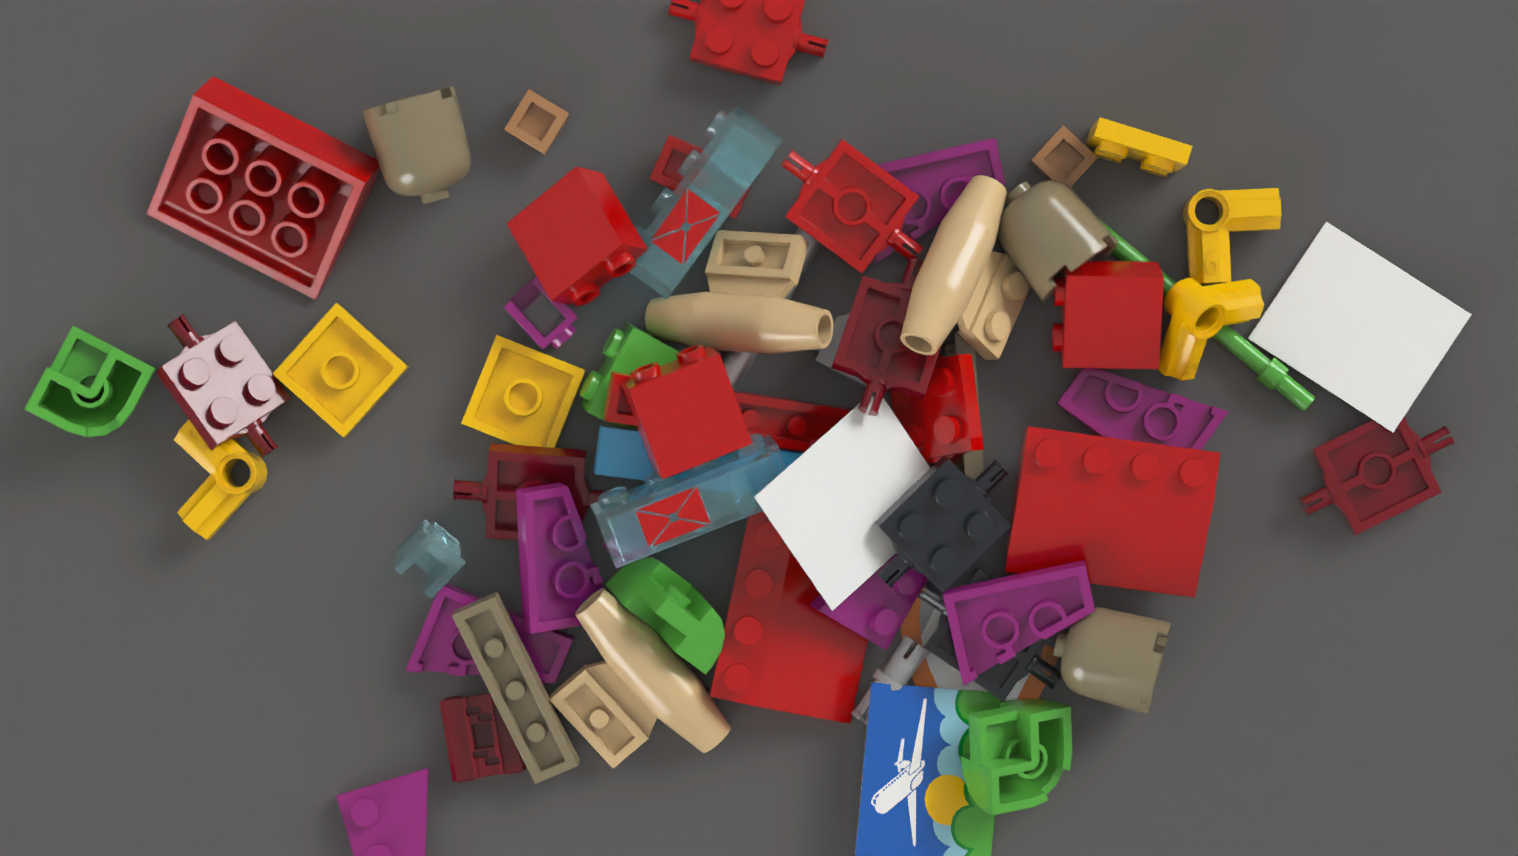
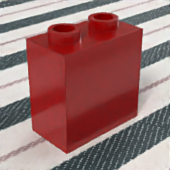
(577, 237)
(1109, 315)
(686, 411)

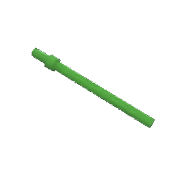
(1270, 372)

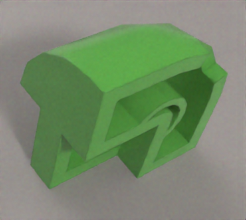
(90, 386)
(672, 609)
(1017, 753)

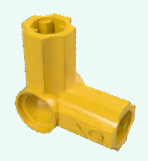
(1238, 211)
(1198, 315)
(219, 494)

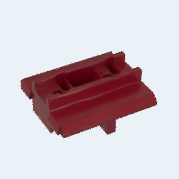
(478, 739)

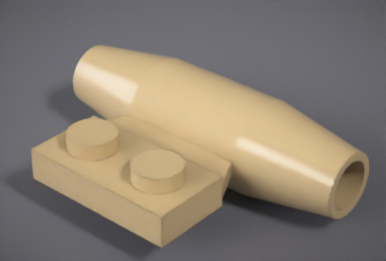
(966, 279)
(746, 300)
(638, 682)

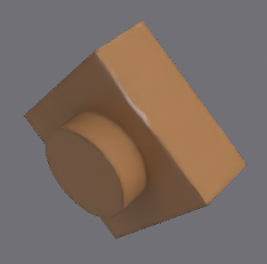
(537, 122)
(1064, 158)

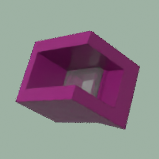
(540, 317)

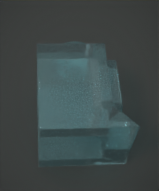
(433, 552)

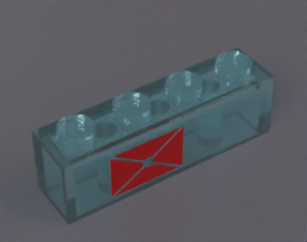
(704, 198)
(686, 504)

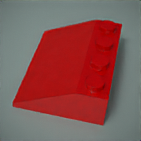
(263, 186)
(1118, 504)
(777, 645)

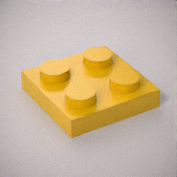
(1156, 153)
(340, 370)
(523, 395)

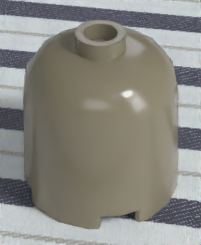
(420, 144)
(1050, 230)
(1113, 657)

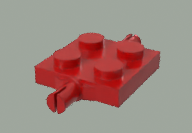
(748, 35)
(851, 205)
(948, 414)

